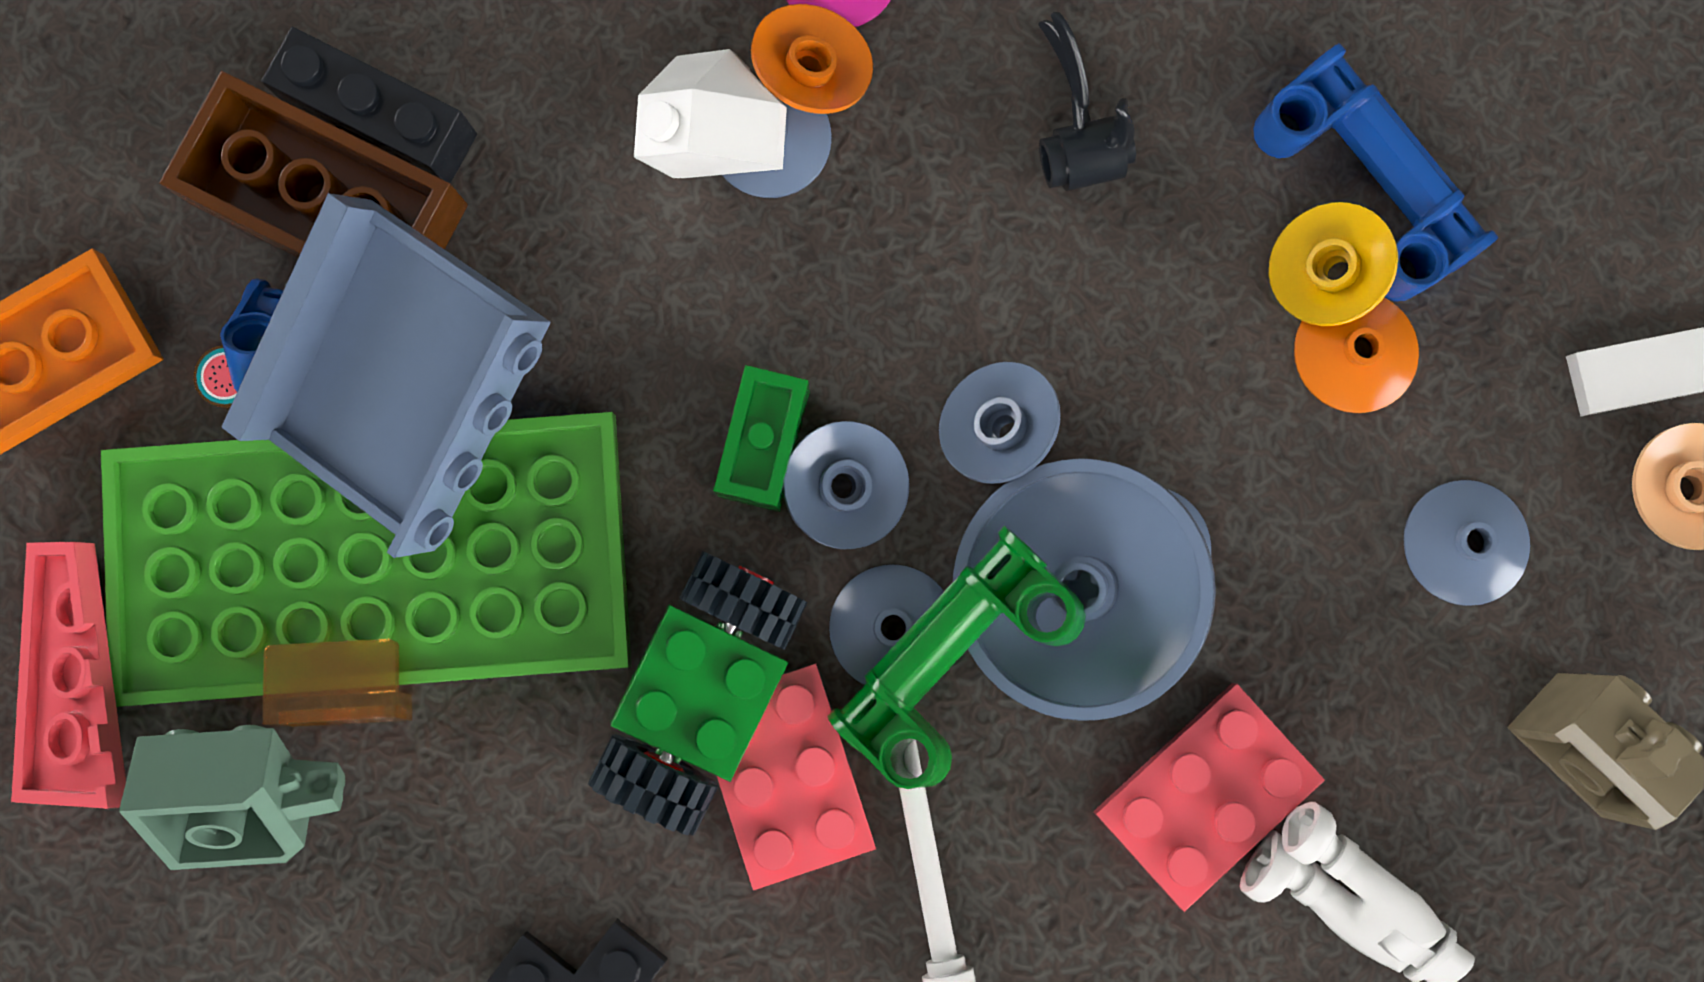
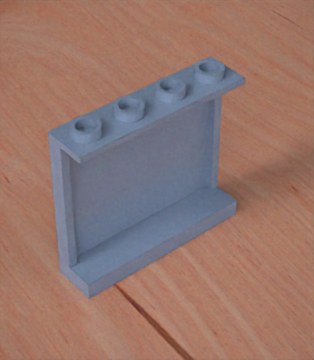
(387, 370)

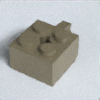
(1613, 748)

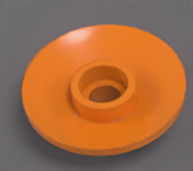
(816, 40)
(1348, 381)

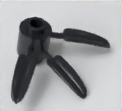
(1088, 149)

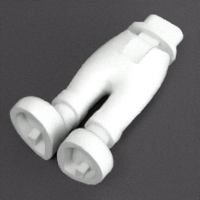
(1380, 921)

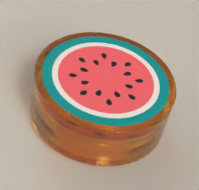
(213, 378)

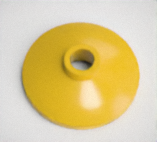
(1314, 245)

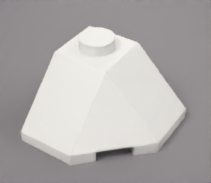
(709, 119)

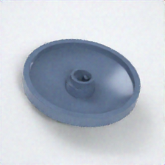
(1130, 562)

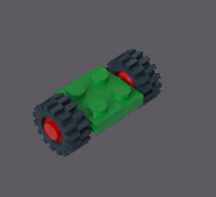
(697, 696)

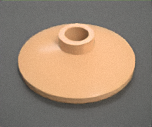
(1657, 488)

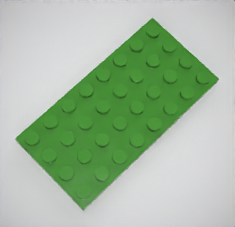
(252, 550)

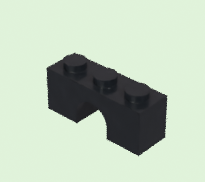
(370, 104)

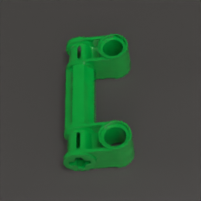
(882, 714)

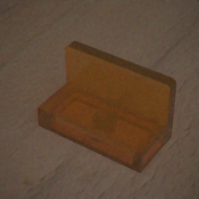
(333, 684)

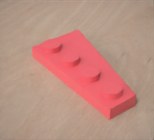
(66, 696)

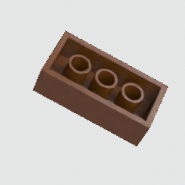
(275, 164)

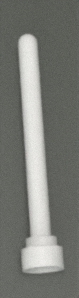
(945, 962)

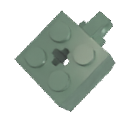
(225, 797)

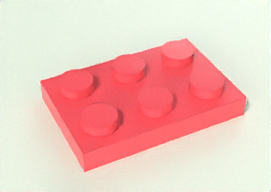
(795, 788)
(1208, 796)

